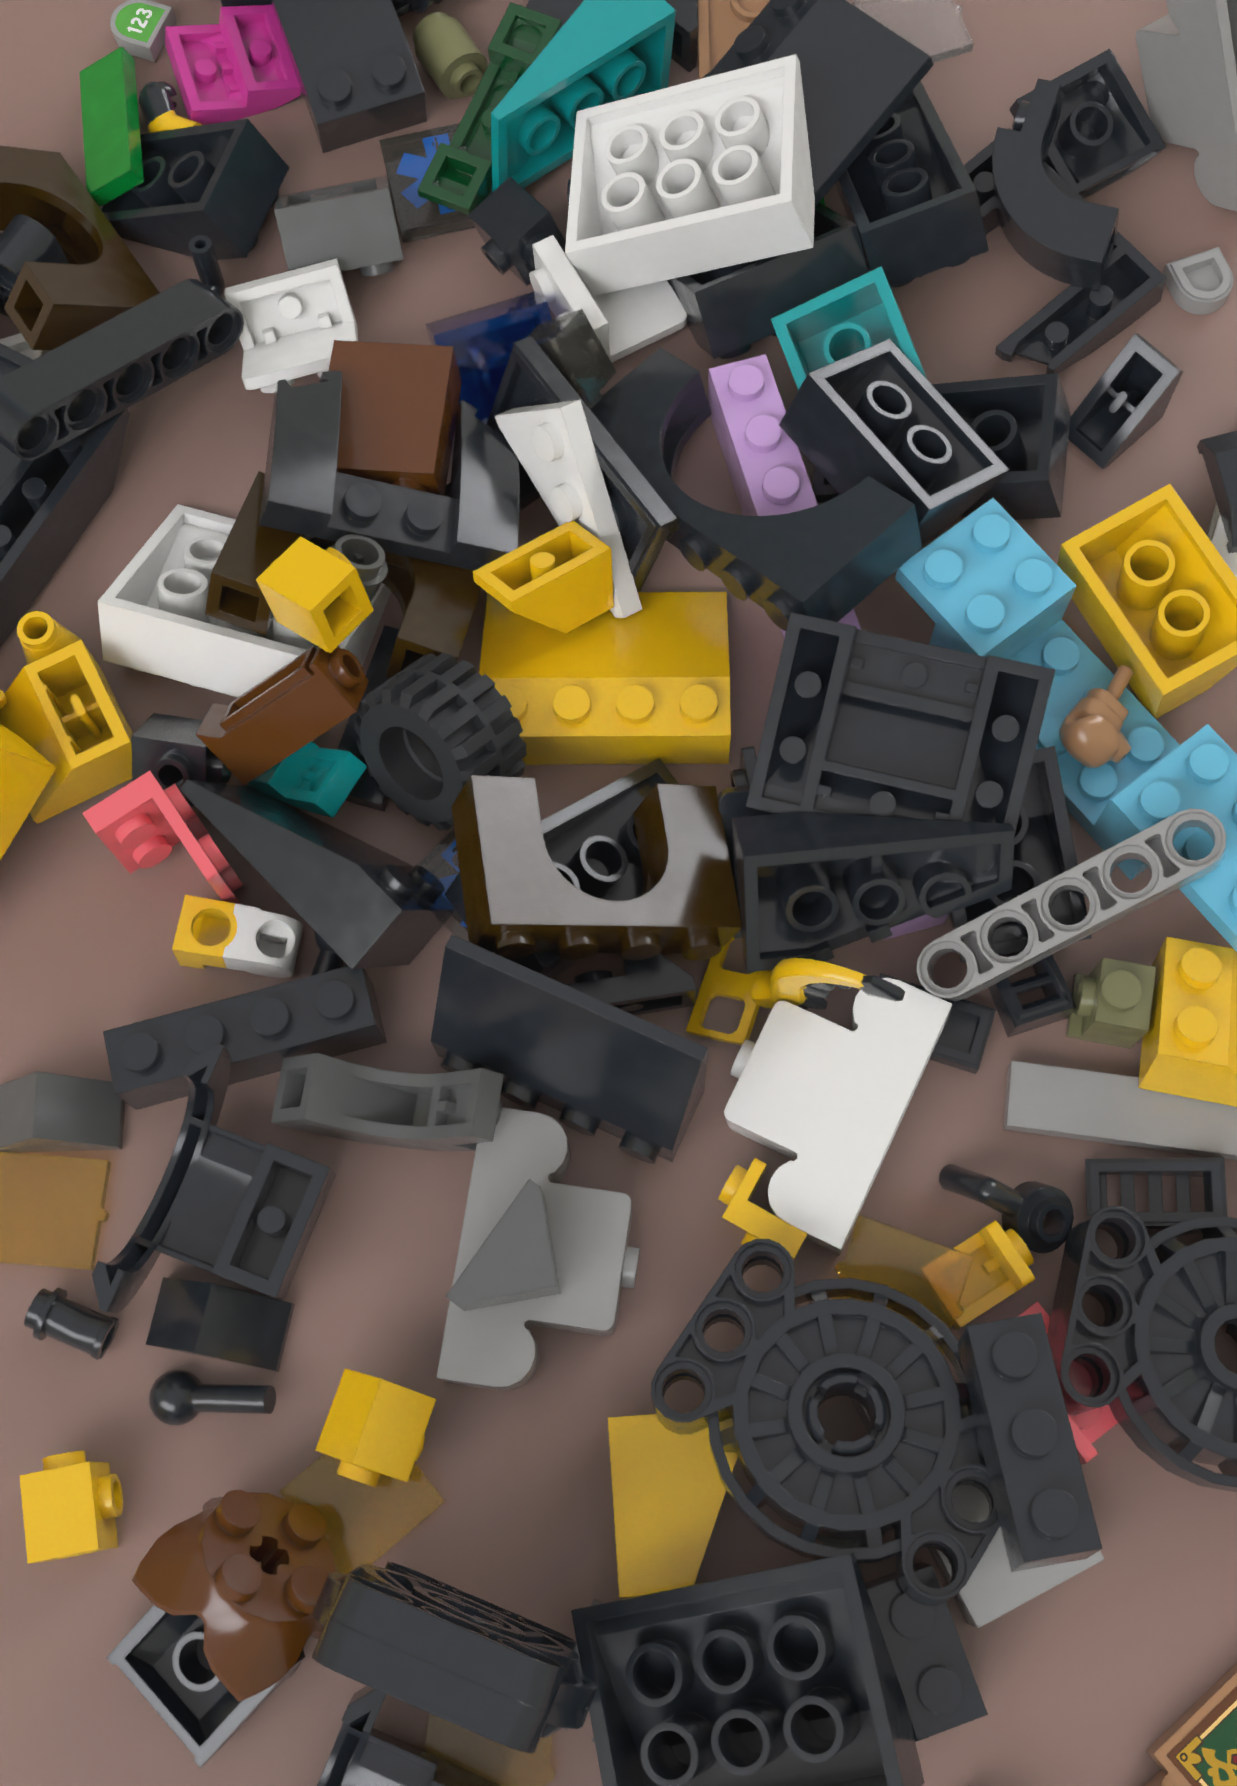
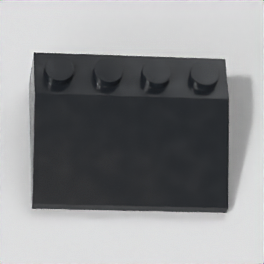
(850, 74)
(567, 1051)
(748, 1684)

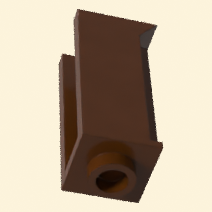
(284, 711)

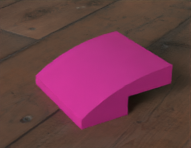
(232, 65)

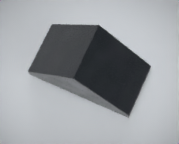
(1124, 402)
(220, 1323)

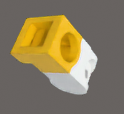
(236, 938)

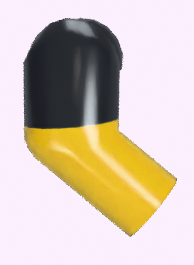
(159, 108)

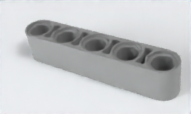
(1090, 878)

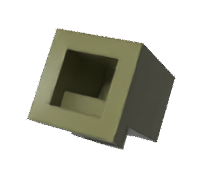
(1112, 1003)

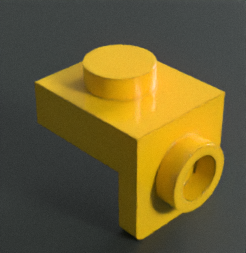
(752, 1218)
(996, 1271)

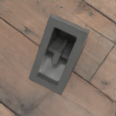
(59, 1114)
(513, 1260)

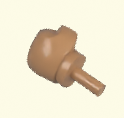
(1094, 724)

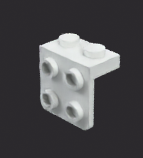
(621, 318)
(292, 323)

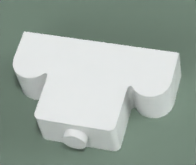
(832, 1101)

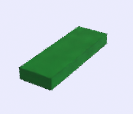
(111, 126)

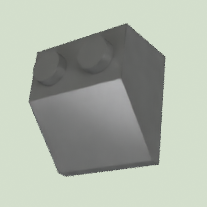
(343, 223)

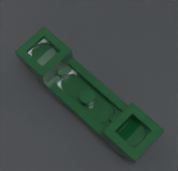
(463, 169)

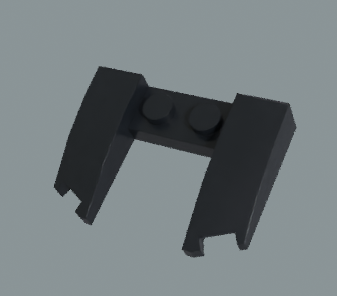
(1078, 317)
(314, 500)

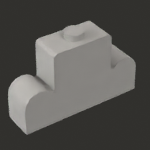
(1192, 88)
(590, 1247)

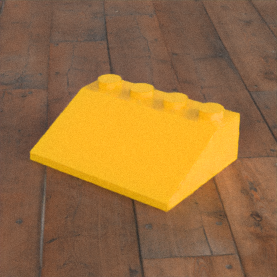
(618, 684)

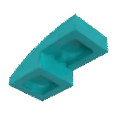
(312, 779)

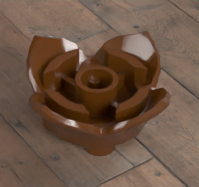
(251, 1576)

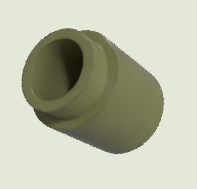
(449, 55)

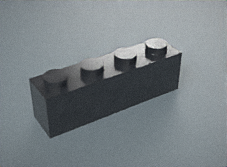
(309, 1015)

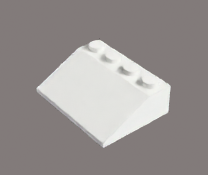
(691, 178)
(159, 624)

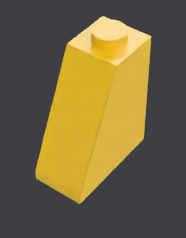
(662, 1502)

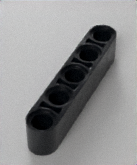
(114, 367)

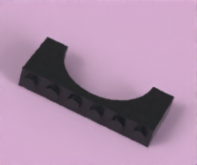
(793, 562)

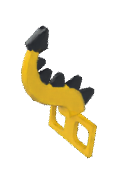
(791, 980)

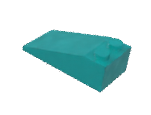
(595, 58)
(842, 325)

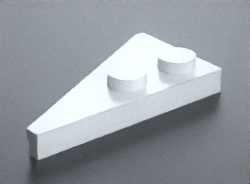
(564, 468)

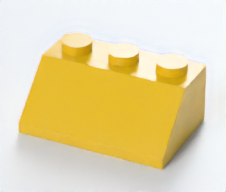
(1157, 598)

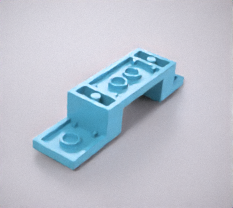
(1007, 600)

